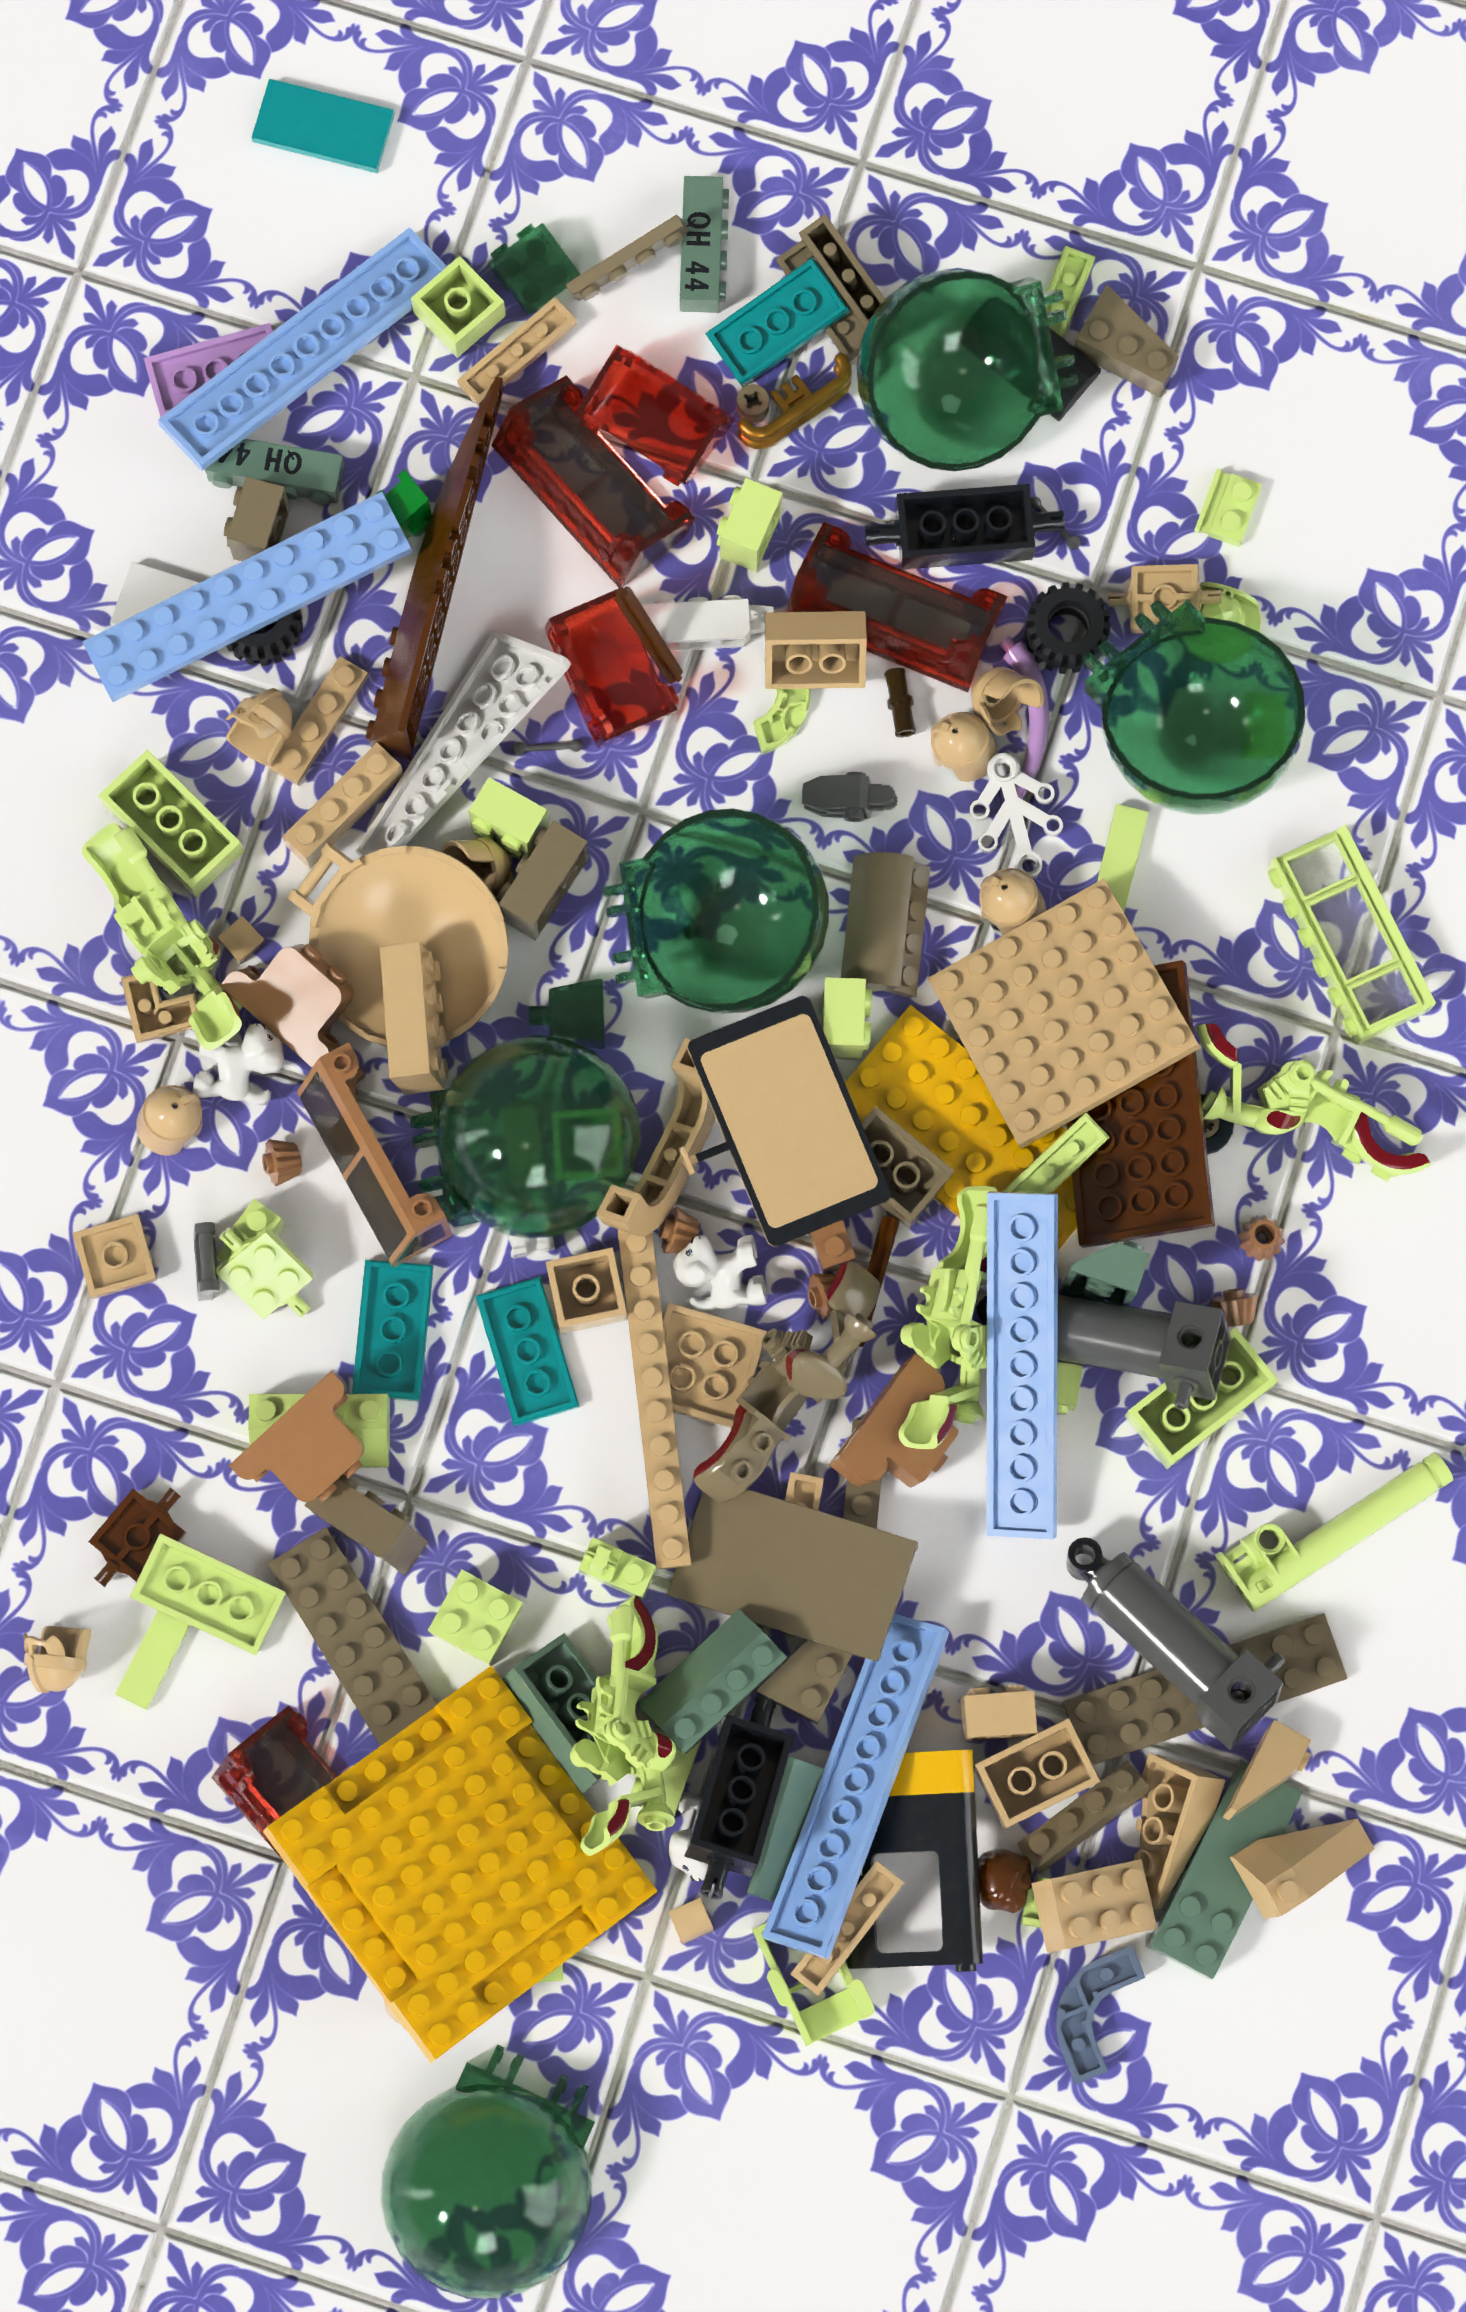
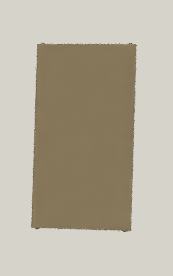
(796, 1571)

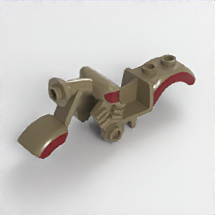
(786, 1384)

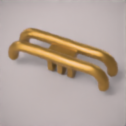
(797, 406)

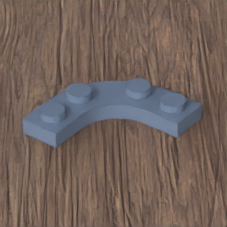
(1078, 2006)

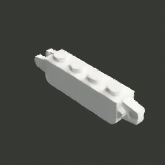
(707, 623)

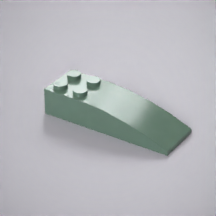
(1210, 1893)

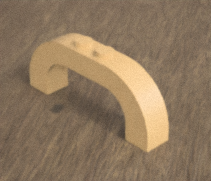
(665, 1175)

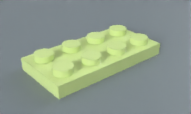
(207, 1594)

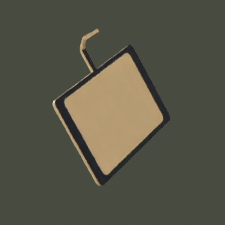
(787, 1121)

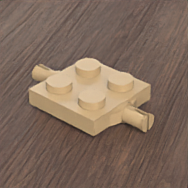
(1165, 583)

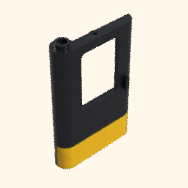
(933, 1811)

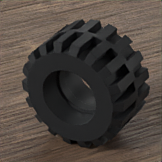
(1066, 602)
(271, 643)

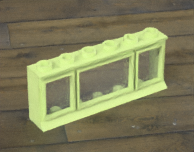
(1350, 935)

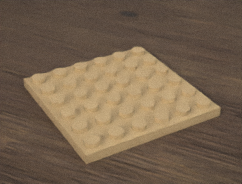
(1063, 1013)

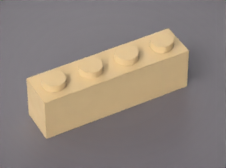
(343, 804)

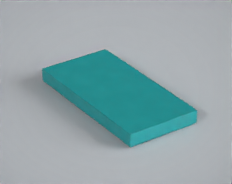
(323, 125)
(777, 322)
(393, 1330)
(527, 1351)

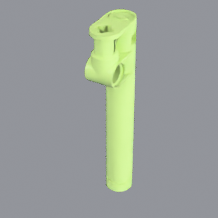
(1271, 1572)

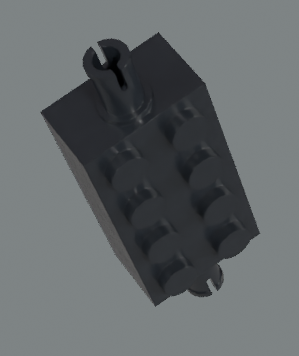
(964, 527)
(739, 1796)

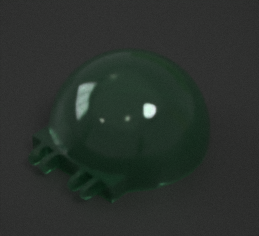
(961, 366)
(1198, 711)
(722, 913)
(530, 1137)
(489, 2184)

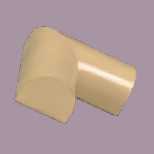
(152, 1016)

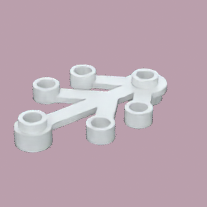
(1014, 809)

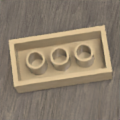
(413, 1018)

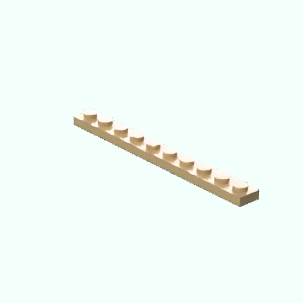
(654, 1401)

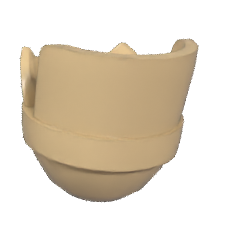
(999, 695)
(261, 726)
(965, 751)
(484, 858)
(1010, 906)
(166, 1128)
(59, 1657)

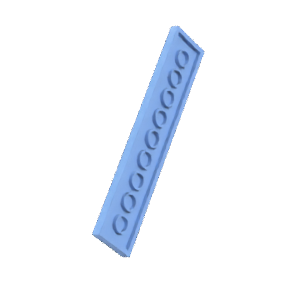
(301, 351)
(247, 597)
(1022, 1364)
(855, 1789)

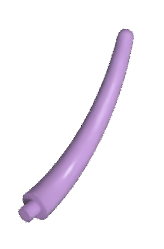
(1025, 664)

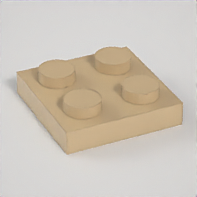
(114, 1256)

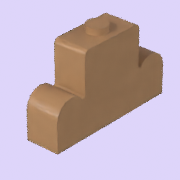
(875, 1440)

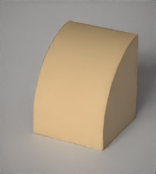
(691, 1921)

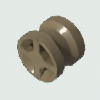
(751, 410)

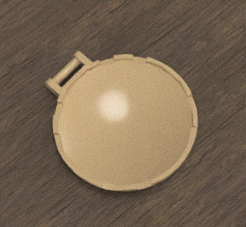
(402, 899)

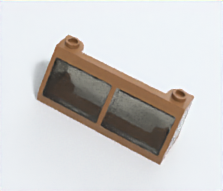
(399, 1222)

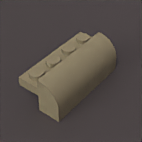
(845, 274)
(886, 922)

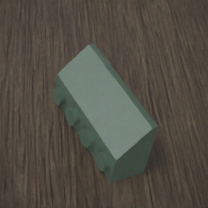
(1109, 1274)
(712, 1681)
(549, 1690)
(788, 1816)

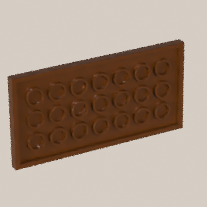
(1155, 1164)

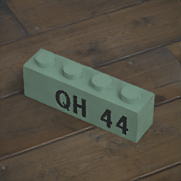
(702, 244)
(298, 470)

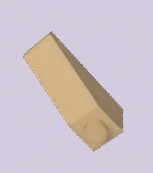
(1274, 1762)

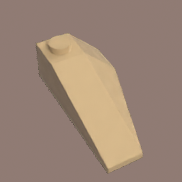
(1173, 1820)
(1298, 1864)

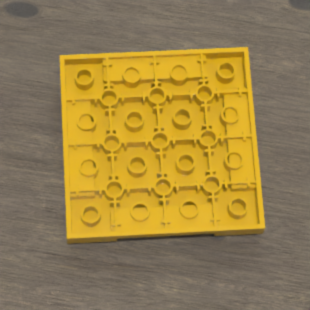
(458, 1864)

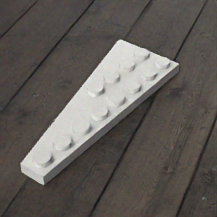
(484, 709)

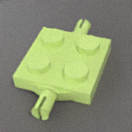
(264, 1272)

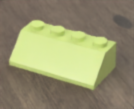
(364, 1413)

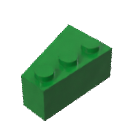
(409, 506)

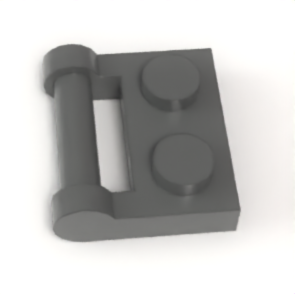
(204, 1260)

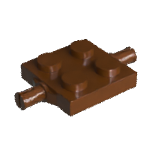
(132, 1532)

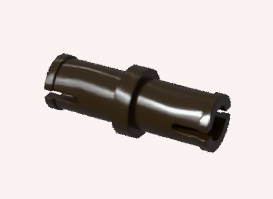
(900, 702)

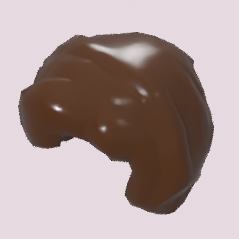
(1004, 1880)

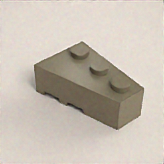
(370, 1524)

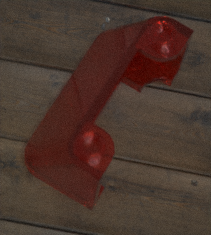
(654, 415)
(609, 670)

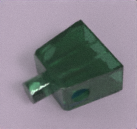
(574, 1013)

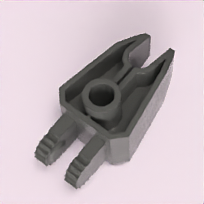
(847, 796)

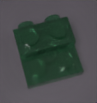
(533, 267)

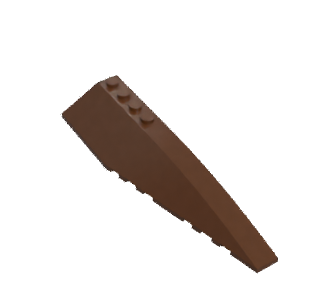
(431, 590)

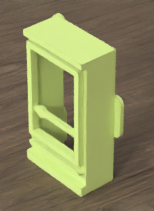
(825, 2016)

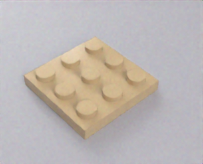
(709, 1363)

